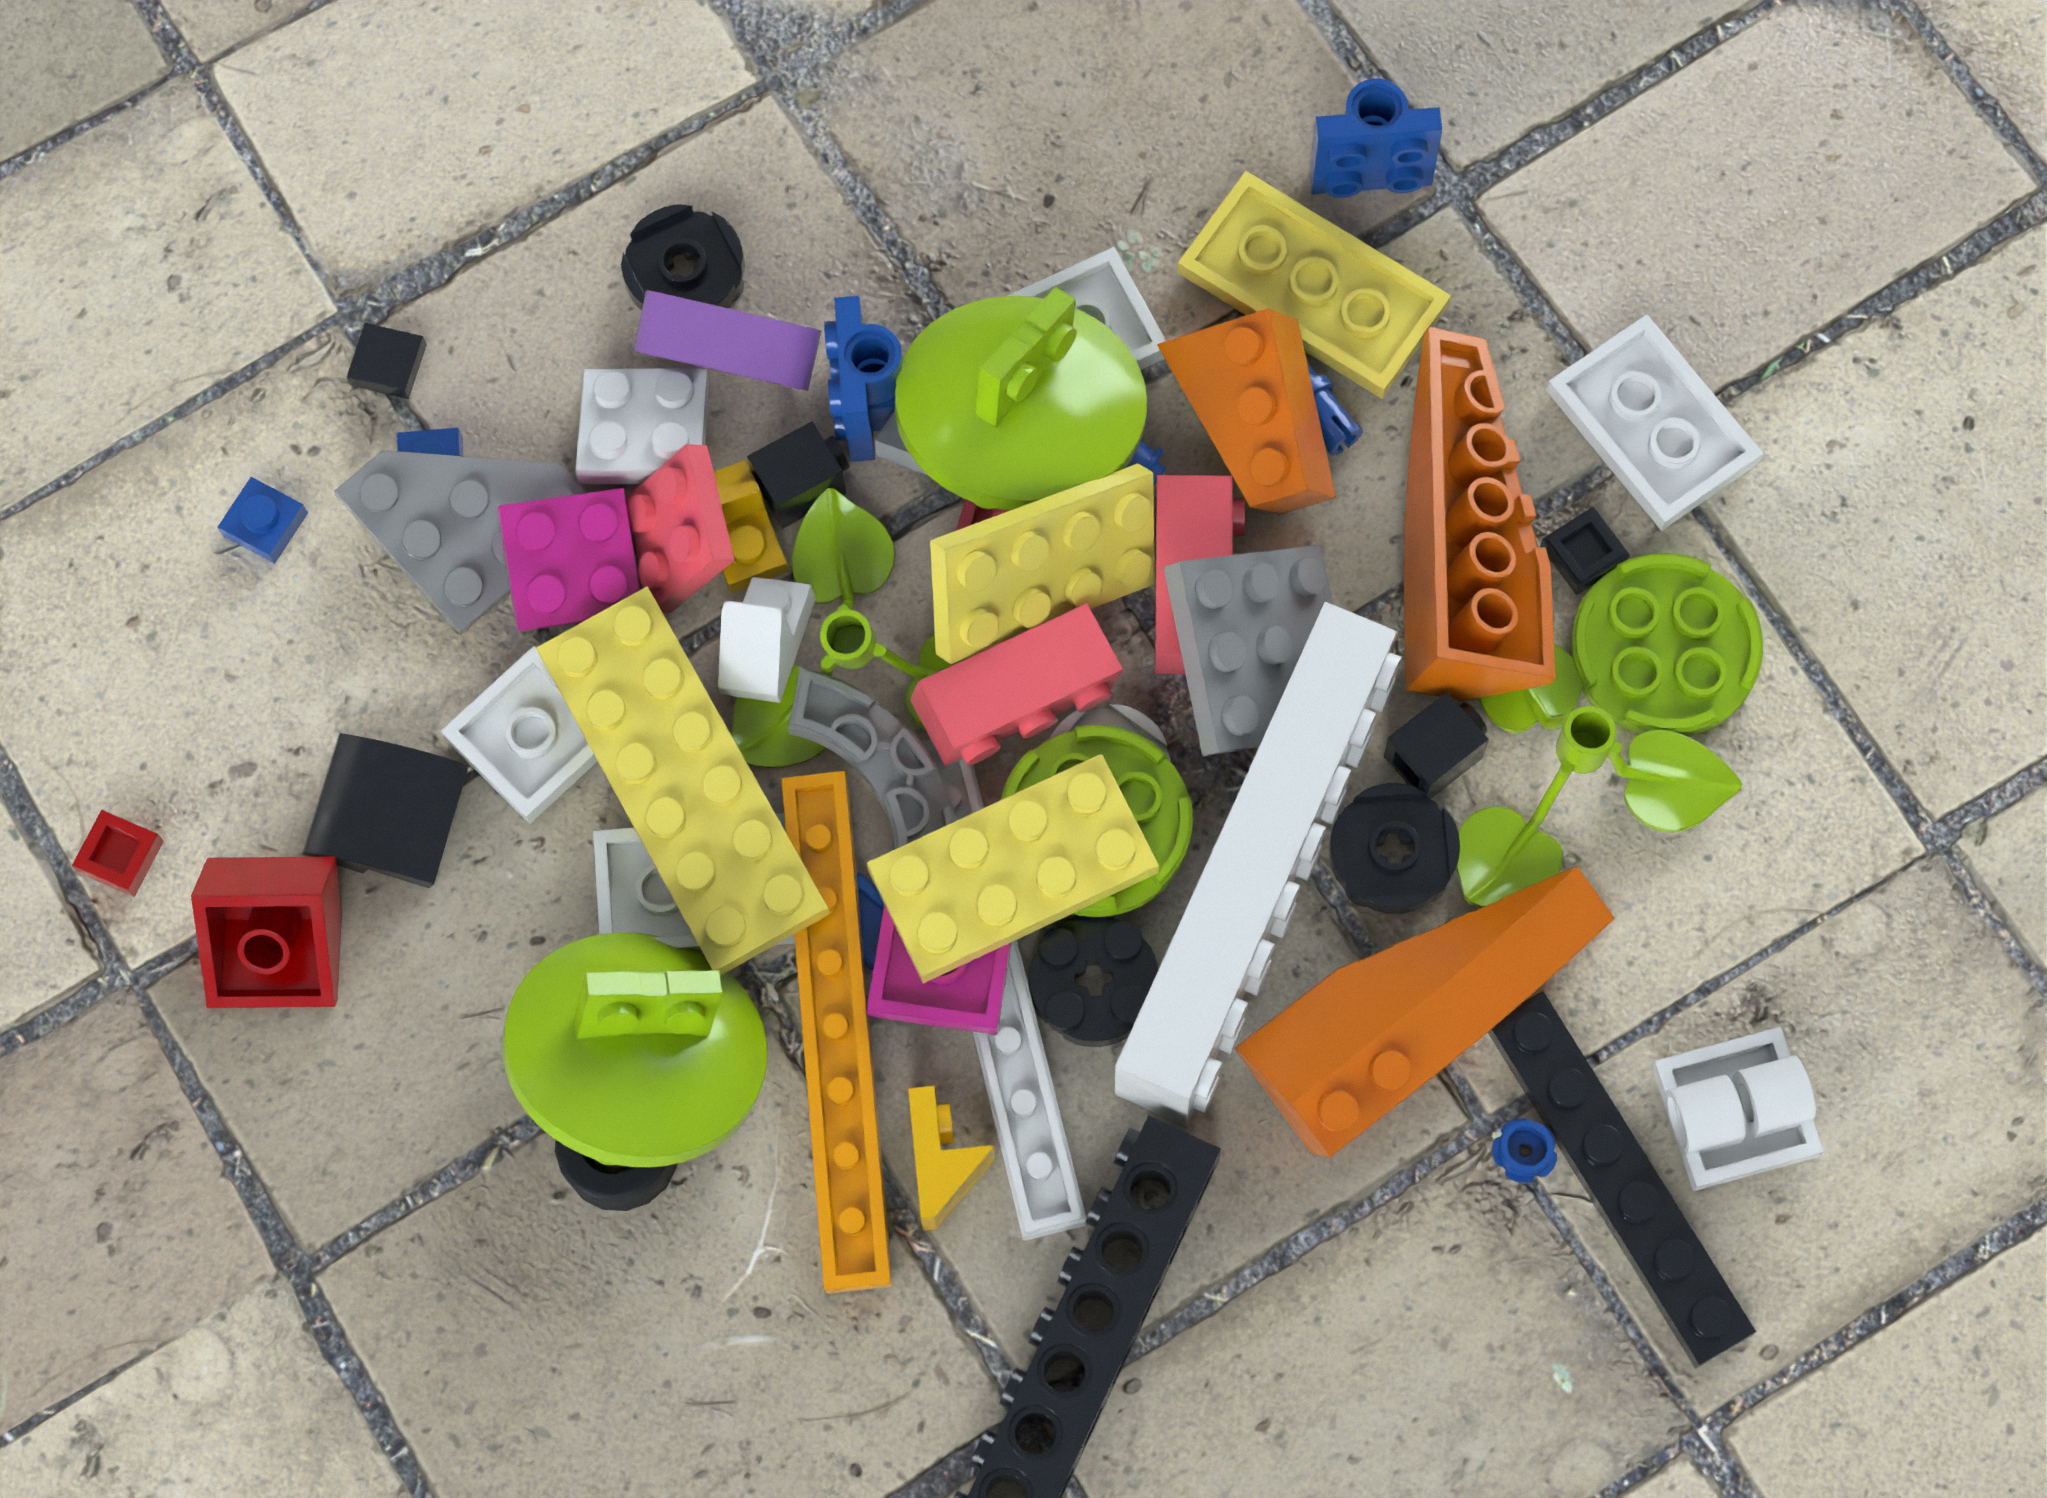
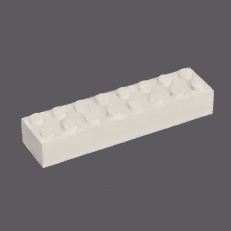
(1253, 868)

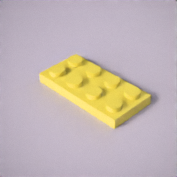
(1349, 299)
(1042, 562)
(1012, 868)

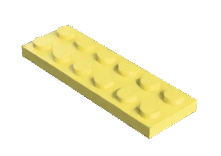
(683, 782)

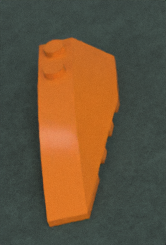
(1471, 558)
(1410, 1010)

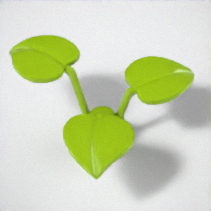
(838, 554)
(1669, 786)

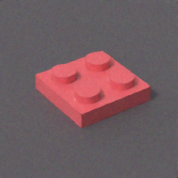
(679, 527)

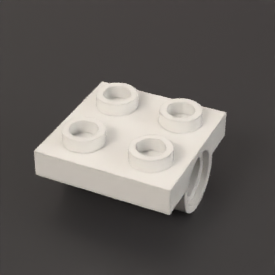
(1739, 1108)

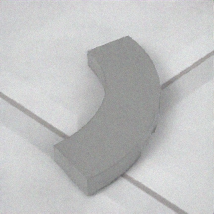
(878, 748)

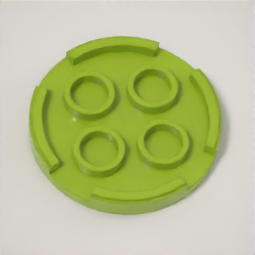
(1666, 645)
(1149, 787)

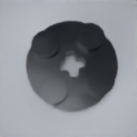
(695, 235)
(1419, 822)
(1065, 955)

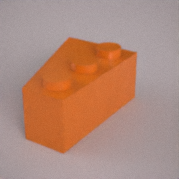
(1257, 407)

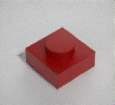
(117, 853)

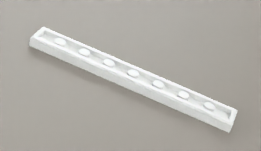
(1020, 1079)

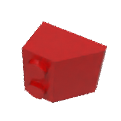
(268, 931)

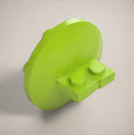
(1019, 400)
(634, 1050)

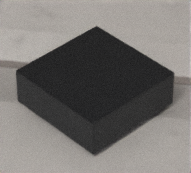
(386, 360)
(1584, 550)

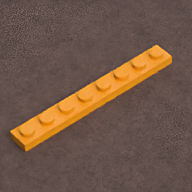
(838, 1042)

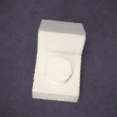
(762, 638)

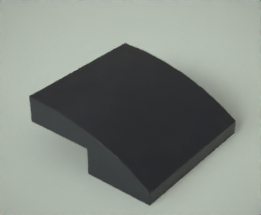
(386, 809)

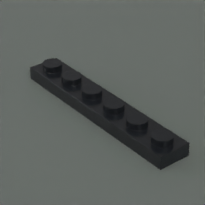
(1621, 1181)

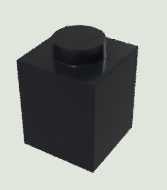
(798, 471)
(1437, 745)

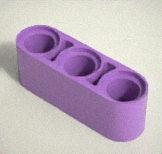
(727, 340)

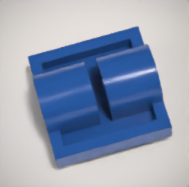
(1375, 143)
(863, 376)

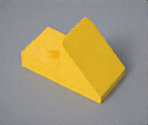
(748, 527)
(941, 1174)

